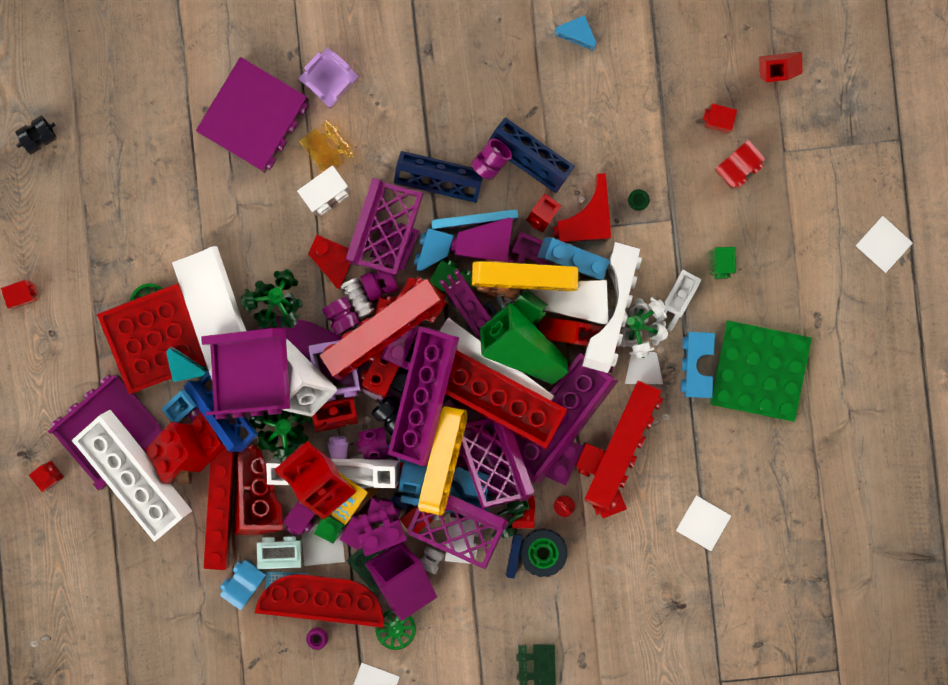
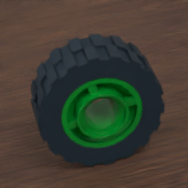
(546, 566)

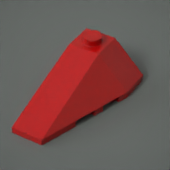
(255, 501)

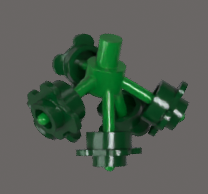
(272, 295)
(269, 439)

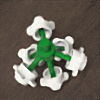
(636, 323)

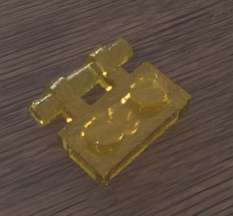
(321, 151)

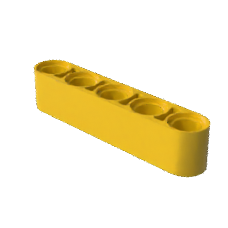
(524, 276)
(442, 460)

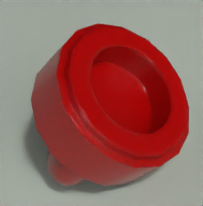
(564, 506)

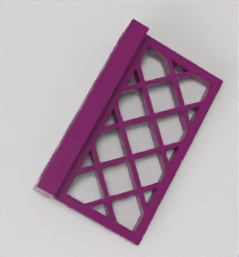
(366, 226)
(512, 460)
(470, 512)

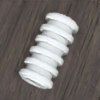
(358, 298)

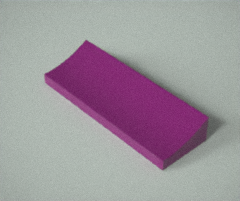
(581, 394)
(423, 395)

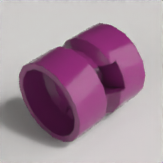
(491, 159)
(372, 286)
(341, 316)

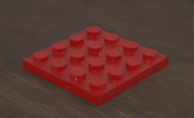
(143, 333)

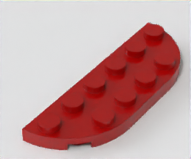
(321, 600)

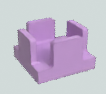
(328, 77)

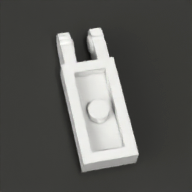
(680, 297)

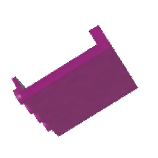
(253, 115)
(249, 372)
(109, 396)

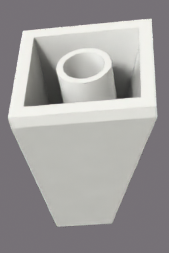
(585, 304)
(307, 385)

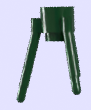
(514, 508)

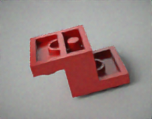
(184, 448)
(315, 480)

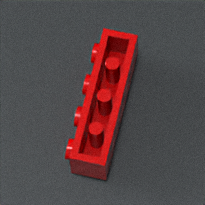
(379, 376)

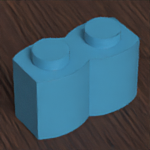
(242, 584)

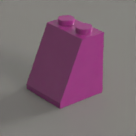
(484, 242)
(401, 580)

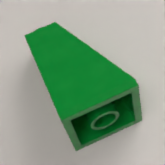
(521, 346)

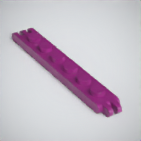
(467, 303)

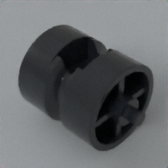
(35, 135)
(386, 411)

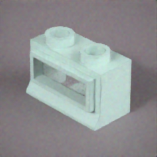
(279, 553)

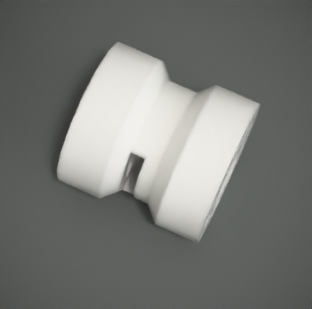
(429, 564)

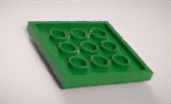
(760, 371)

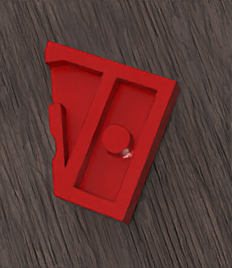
(330, 259)

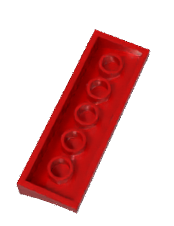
(504, 401)

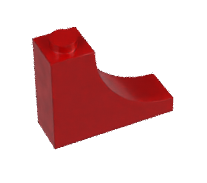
(591, 222)
(568, 331)

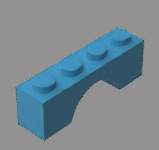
(414, 474)

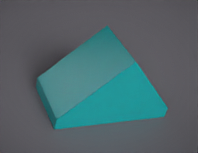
(183, 366)

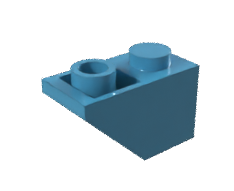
(435, 248)

